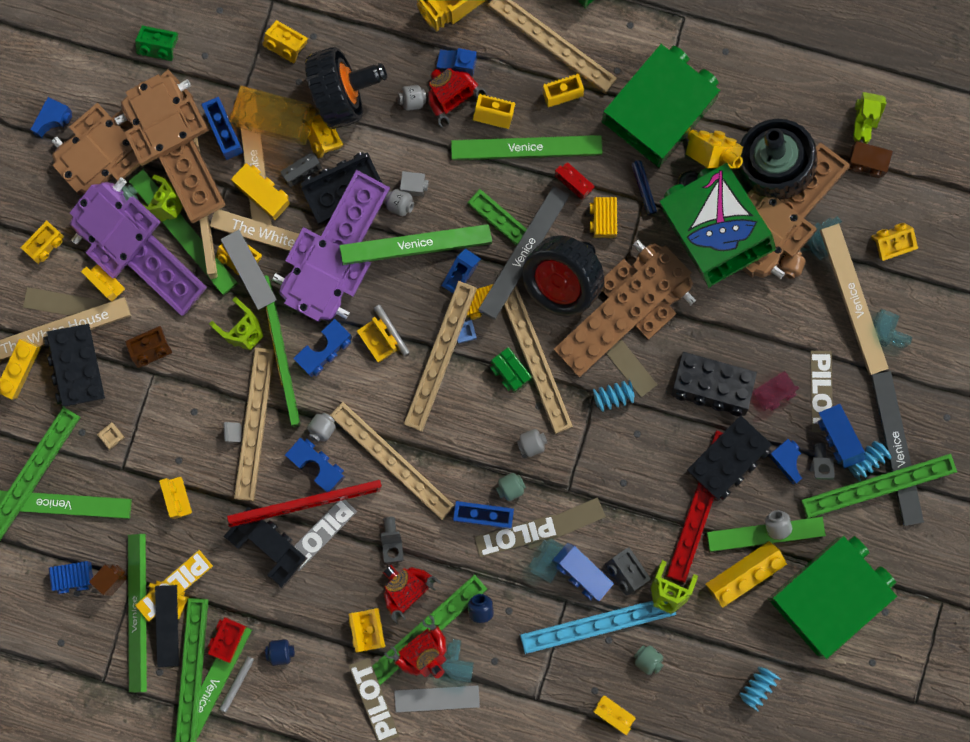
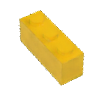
(261, 191)
(18, 368)

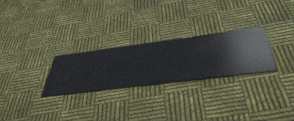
(167, 626)

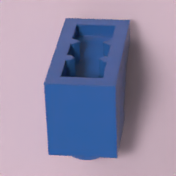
(457, 60)
(51, 115)
(461, 270)
(785, 458)

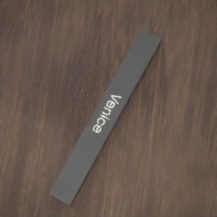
(513, 269)
(896, 444)

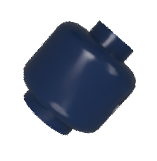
(480, 608)
(279, 652)

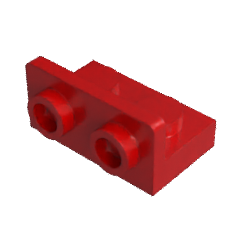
(574, 180)
(226, 640)

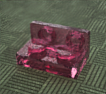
(774, 391)

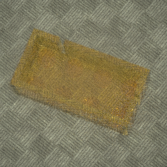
(272, 115)

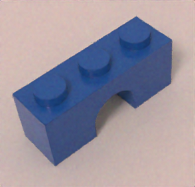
(313, 361)
(303, 453)

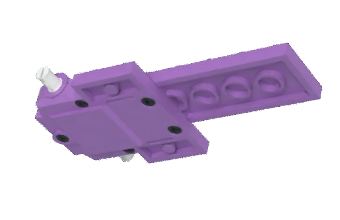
(123, 235)
(318, 272)

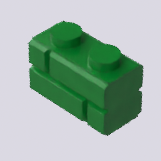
(510, 370)

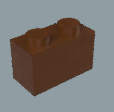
(869, 159)
(108, 579)

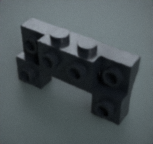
(271, 542)

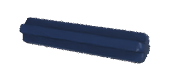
(644, 187)

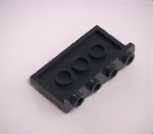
(327, 189)
(74, 365)
(714, 384)
(730, 458)

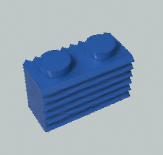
(71, 576)

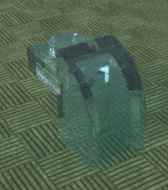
(816, 242)
(885, 329)
(457, 668)

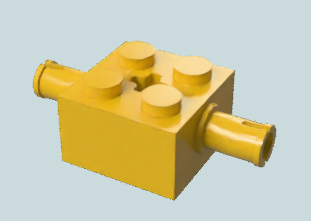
(714, 149)

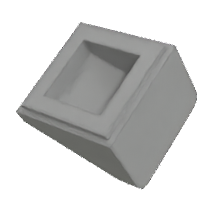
(232, 432)

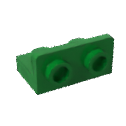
(156, 43)

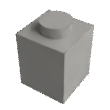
(414, 183)

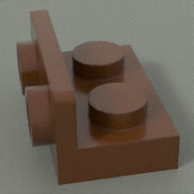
(148, 347)

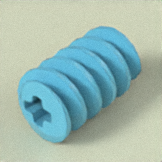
(614, 395)
(873, 455)
(759, 687)

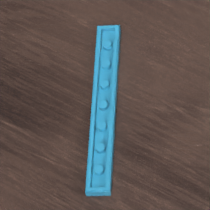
(592, 626)

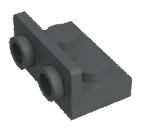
(301, 169)
(627, 571)

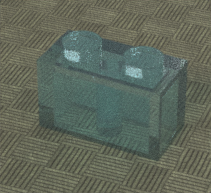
(543, 565)

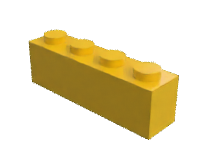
(746, 574)

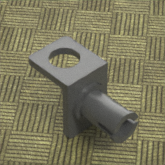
(822, 463)
(391, 539)

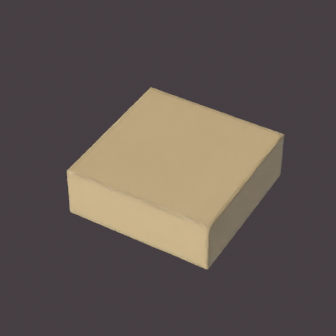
(110, 436)

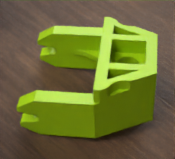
(869, 112)
(165, 201)
(241, 338)
(661, 587)

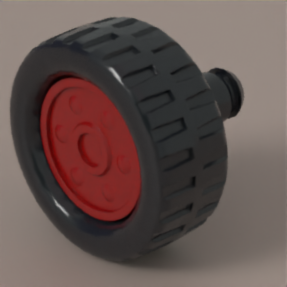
(563, 275)

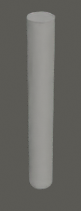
(391, 330)
(236, 684)

